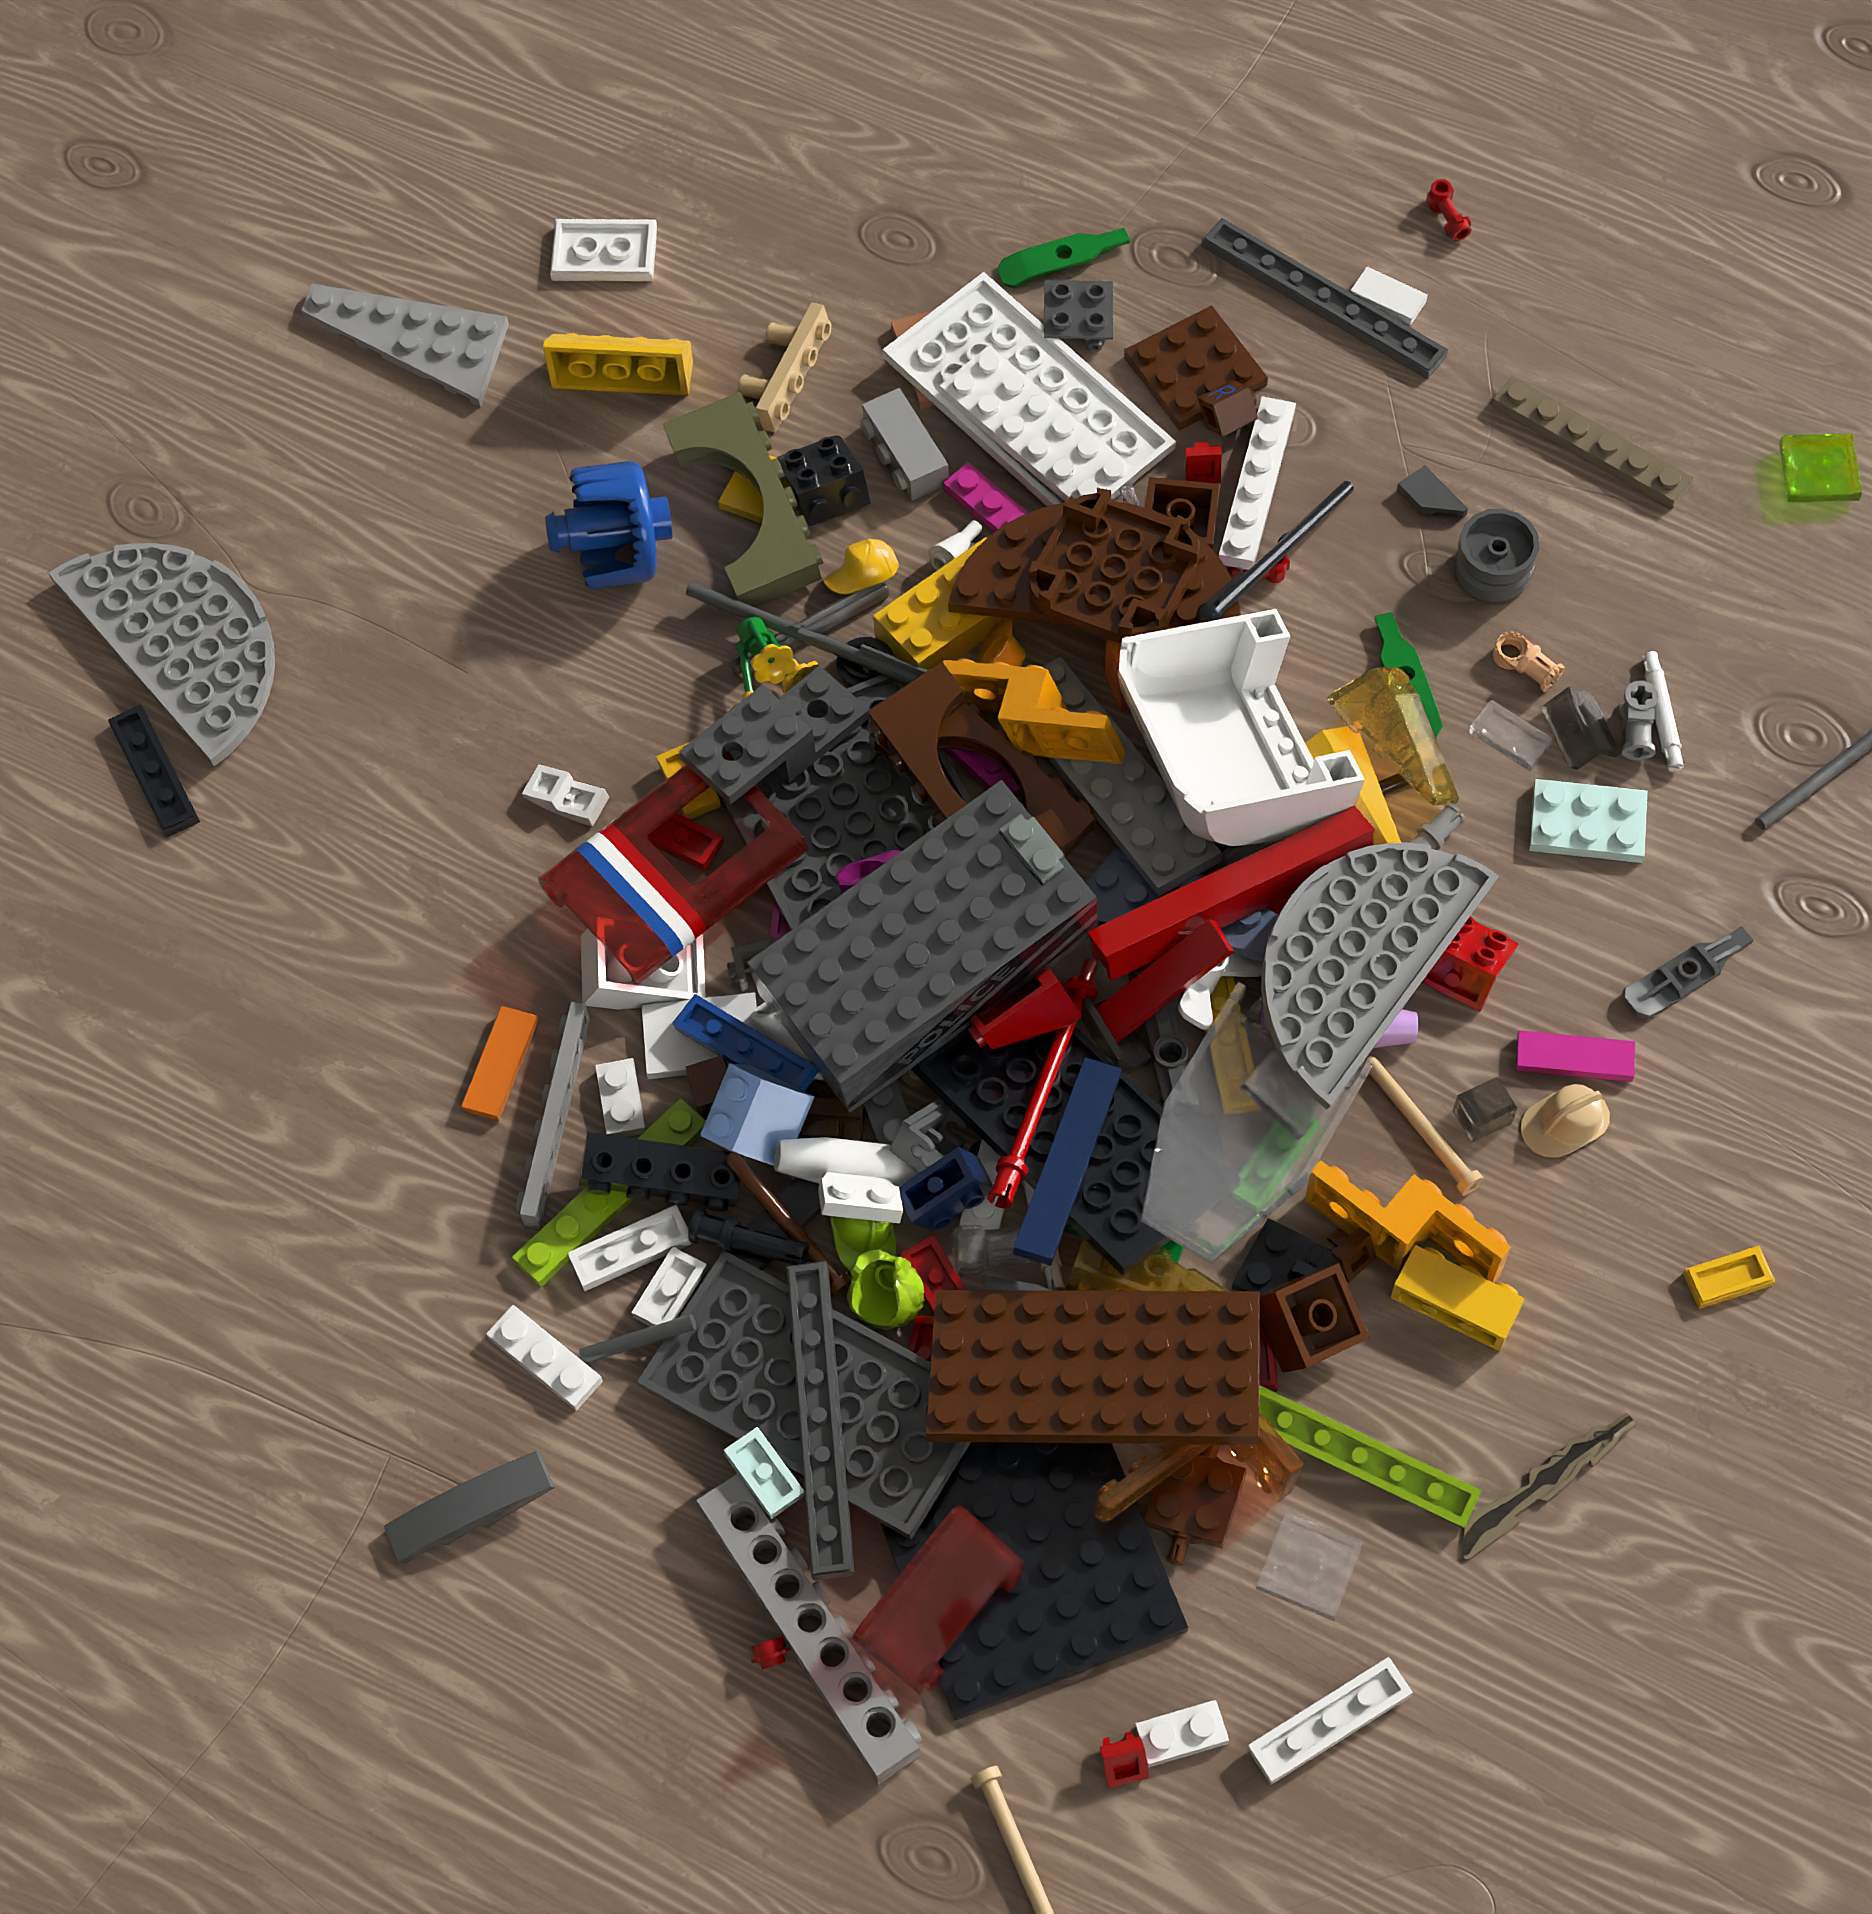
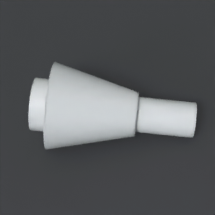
(953, 546)

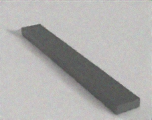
(1325, 298)
(820, 1422)

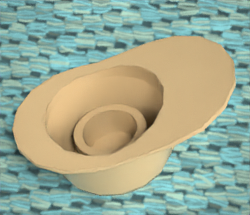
(1565, 1121)

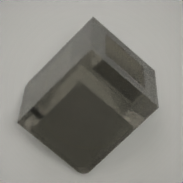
(1484, 1109)

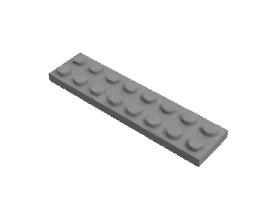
(1132, 802)

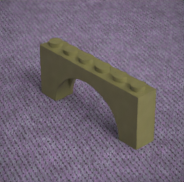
(728, 437)

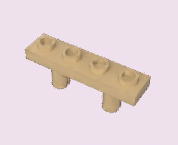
(788, 379)

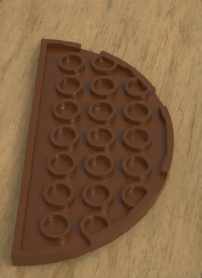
(997, 573)

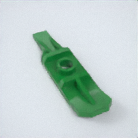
(1044, 258)
(1400, 654)

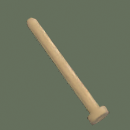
(1467, 1180)
(988, 1782)

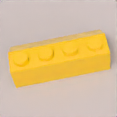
(619, 364)

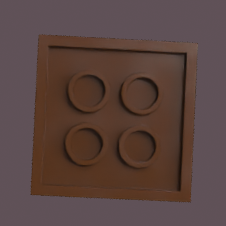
(1192, 361)

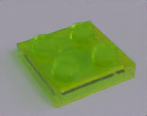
(1820, 468)

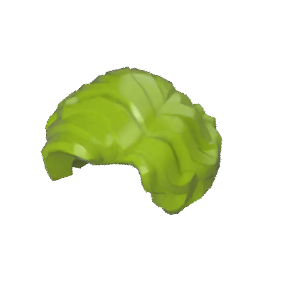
(885, 1290)

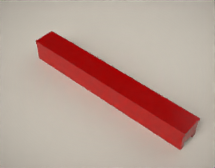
(1226, 893)

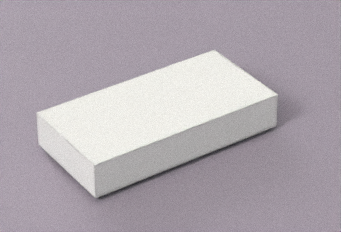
(1389, 295)

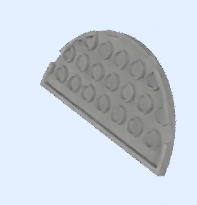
(183, 632)
(1357, 950)

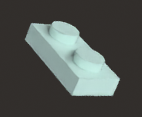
(764, 1473)

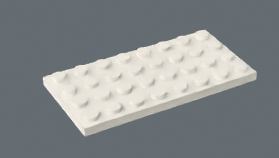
(987, 316)

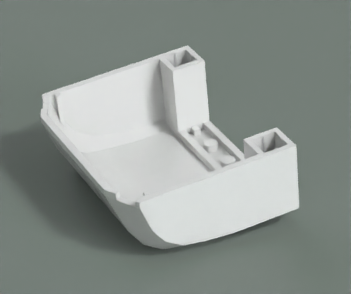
(1225, 733)

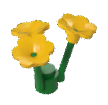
(770, 659)

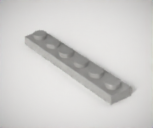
(550, 1129)

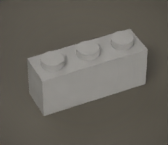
(904, 444)

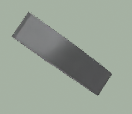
(468, 1506)

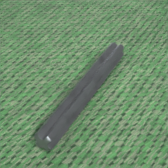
(827, 618)

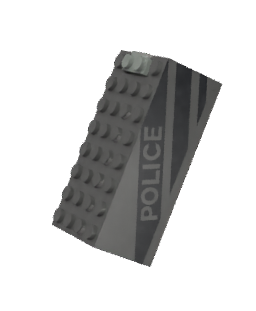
(925, 945)

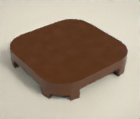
(1113, 567)

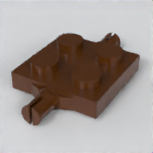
(1196, 1503)

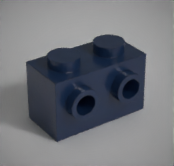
(945, 1190)

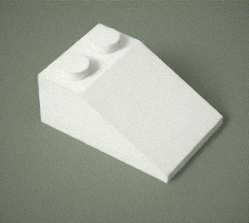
(611, 986)

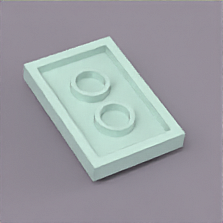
(1588, 820)

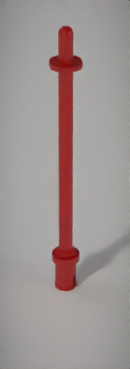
(1012, 1168)

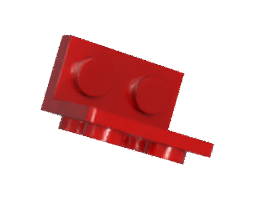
(1471, 964)

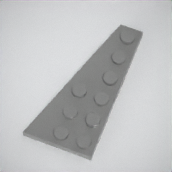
(421, 337)

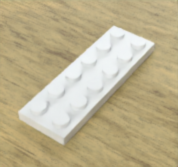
(1035, 428)

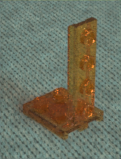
(1272, 1462)

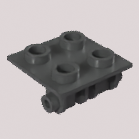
(1079, 311)

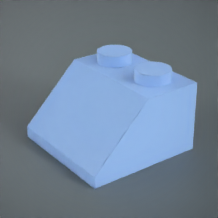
(755, 1112)

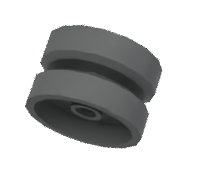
(1496, 555)

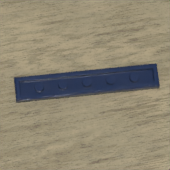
(1067, 1162)

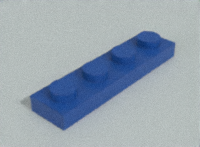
(741, 1043)

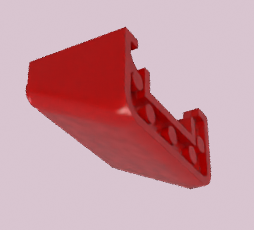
(1027, 1013)

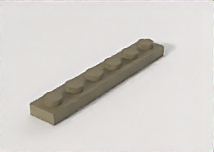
(1592, 442)

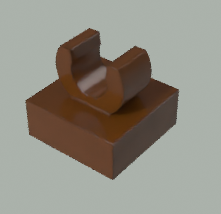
(1352, 1251)

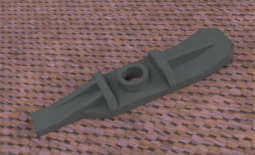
(1671, 983)

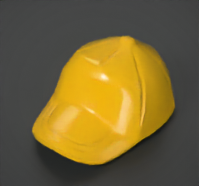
(863, 566)

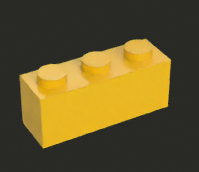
(1457, 1297)

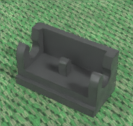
(927, 1136)

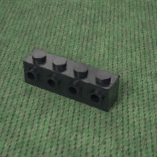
(658, 1170)

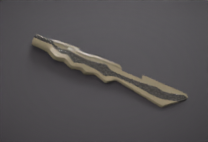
(1545, 1482)

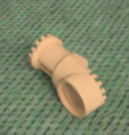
(1529, 661)

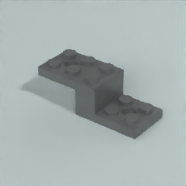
(774, 734)

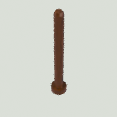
(783, 1218)

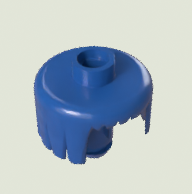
(605, 516)

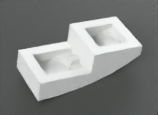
(564, 796)

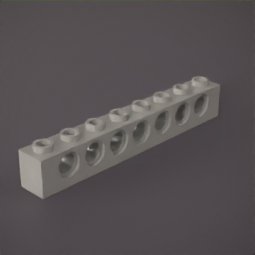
(881, 1755)

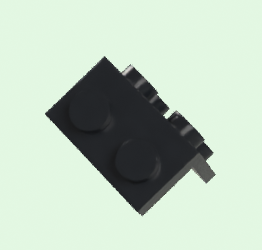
(825, 479)

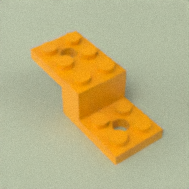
(1036, 712)
(1408, 1220)

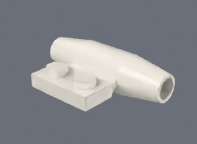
(853, 1175)

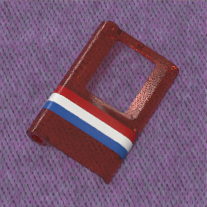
(637, 897)

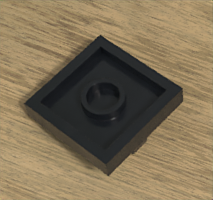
(1280, 1257)

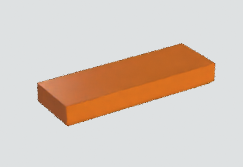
(500, 1063)

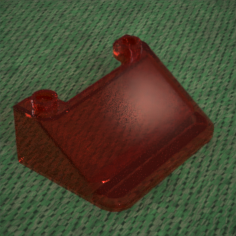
(937, 1598)

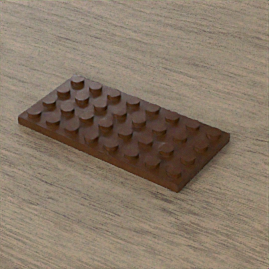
(1095, 1367)

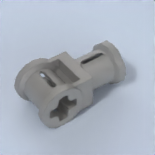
(1637, 719)

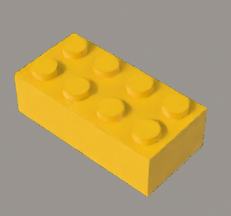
(922, 627)

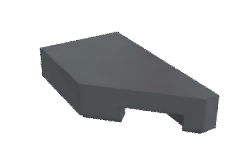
(1429, 494)

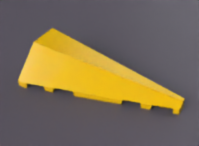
(1371, 799)

